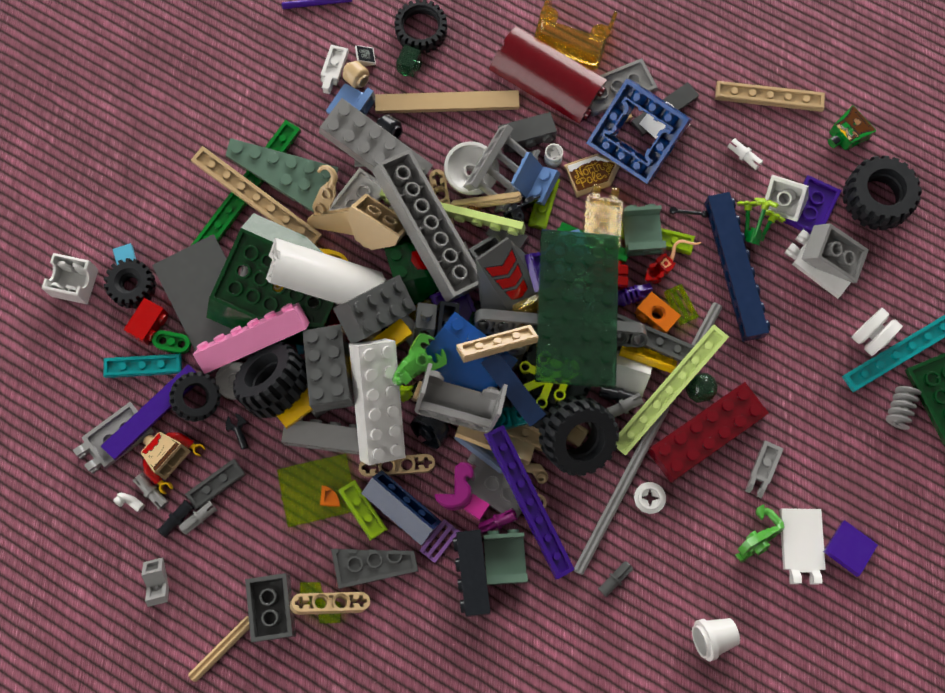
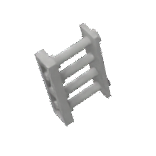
(485, 165)

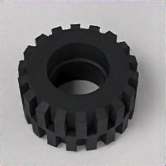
(203, 381)

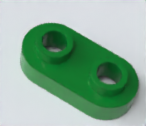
(172, 343)

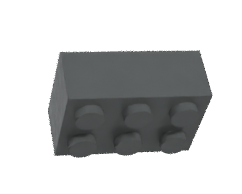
(270, 607)

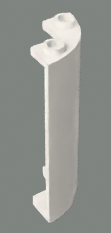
(319, 273)

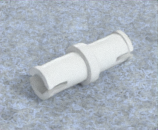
(745, 154)

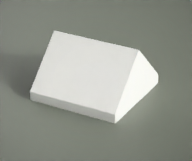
(789, 195)
(632, 375)

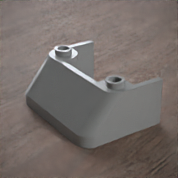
(459, 404)

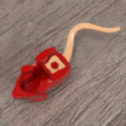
(663, 264)

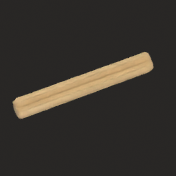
(490, 200)
(220, 650)

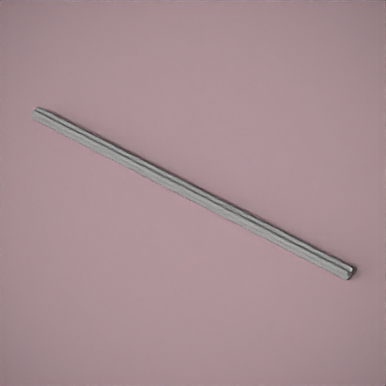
(634, 464)

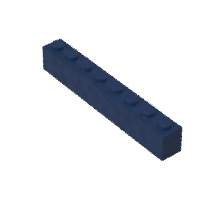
(736, 267)

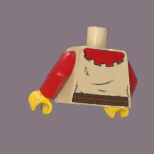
(164, 454)

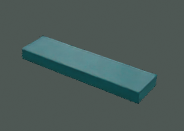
(142, 365)

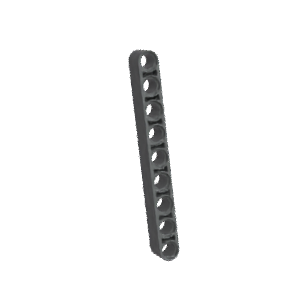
(514, 319)

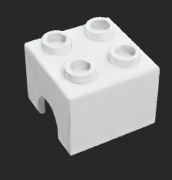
(71, 279)

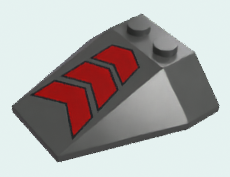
(503, 276)

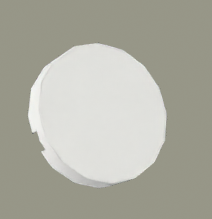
(225, 378)

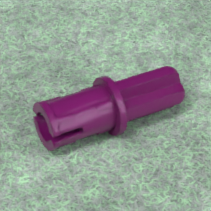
(498, 521)

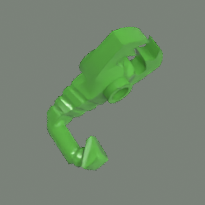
(417, 361)
(758, 542)

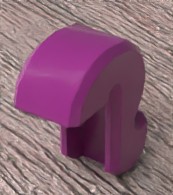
(462, 493)

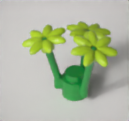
(754, 235)

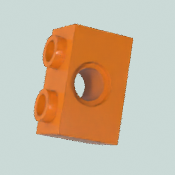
(654, 304)

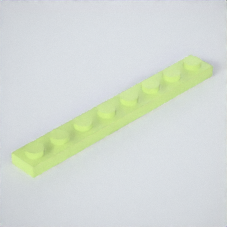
(479, 218)
(670, 388)

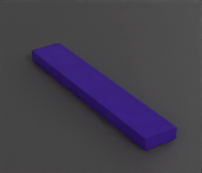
(143, 419)

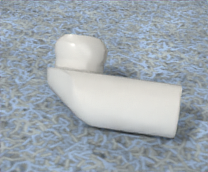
(130, 500)

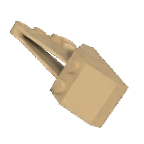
(366, 219)

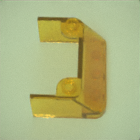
(578, 45)

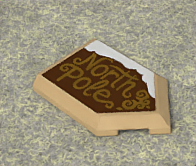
(590, 171)

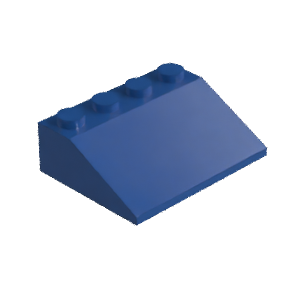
(456, 372)

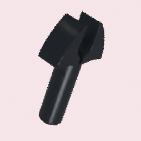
(238, 430)

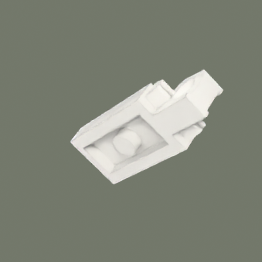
(333, 67)

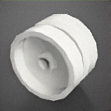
(877, 332)

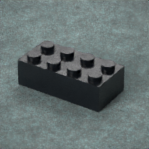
(473, 573)

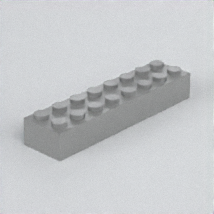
(427, 225)

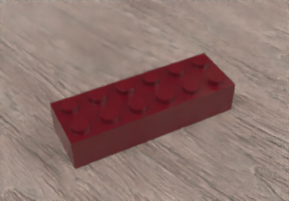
(707, 432)

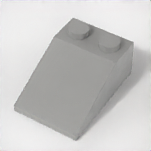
(835, 252)

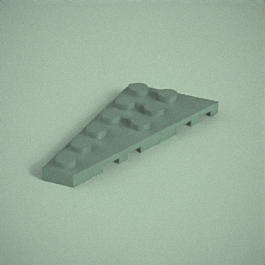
(285, 172)

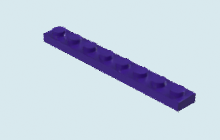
(529, 502)

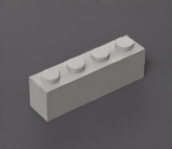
(322, 436)

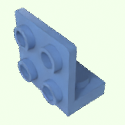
(356, 98)
(534, 179)

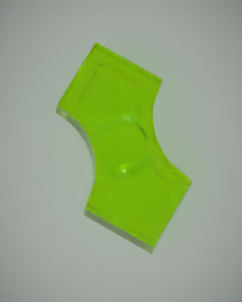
(315, 587)

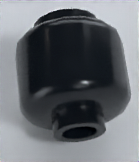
(391, 125)

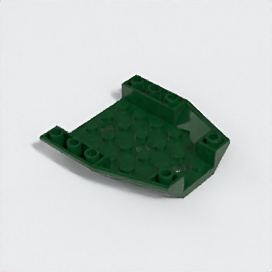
(245, 298)

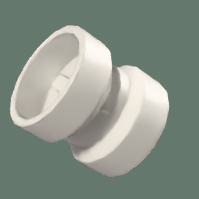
(553, 151)

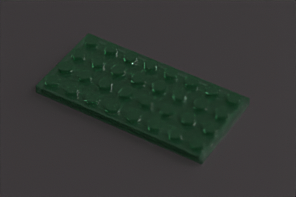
(577, 309)

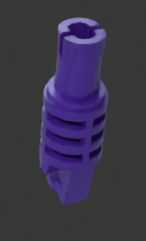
(633, 294)

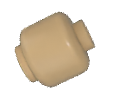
(356, 74)

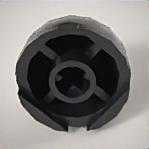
(431, 429)

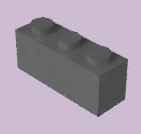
(532, 131)

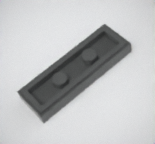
(215, 484)

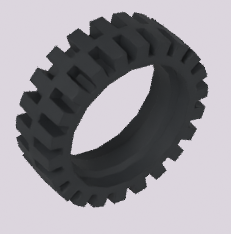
(421, 8)

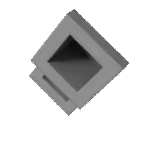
(156, 582)

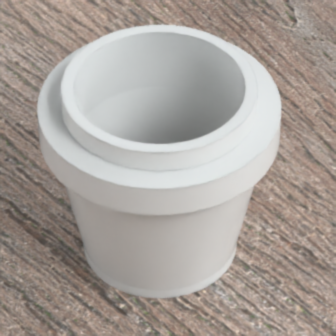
(715, 637)

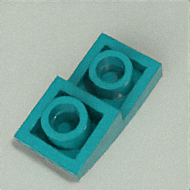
(510, 419)

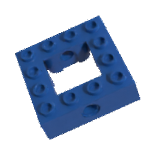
(604, 135)

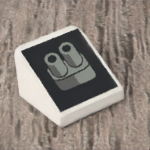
(365, 55)

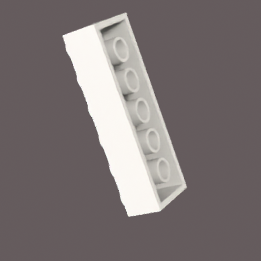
(377, 401)

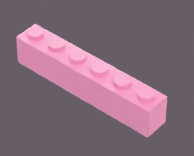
(251, 338)

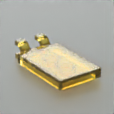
(603, 214)

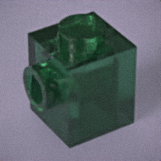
(409, 61)

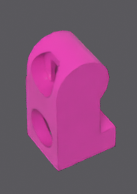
(477, 507)

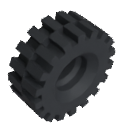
(121, 274)

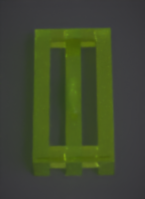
(694, 315)

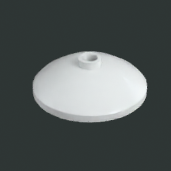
(463, 159)

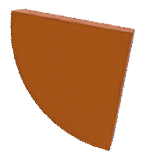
(329, 497)

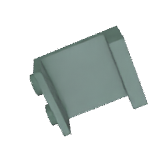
(643, 230)
(505, 557)

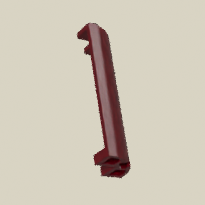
(548, 75)

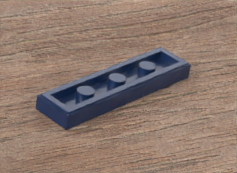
(516, 391)

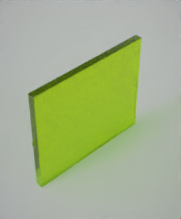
(303, 485)

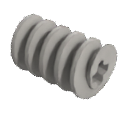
(901, 406)

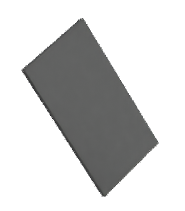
(188, 282)

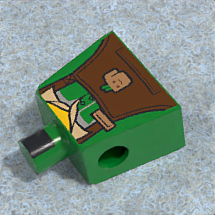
(850, 130)

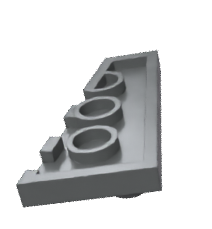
(366, 566)

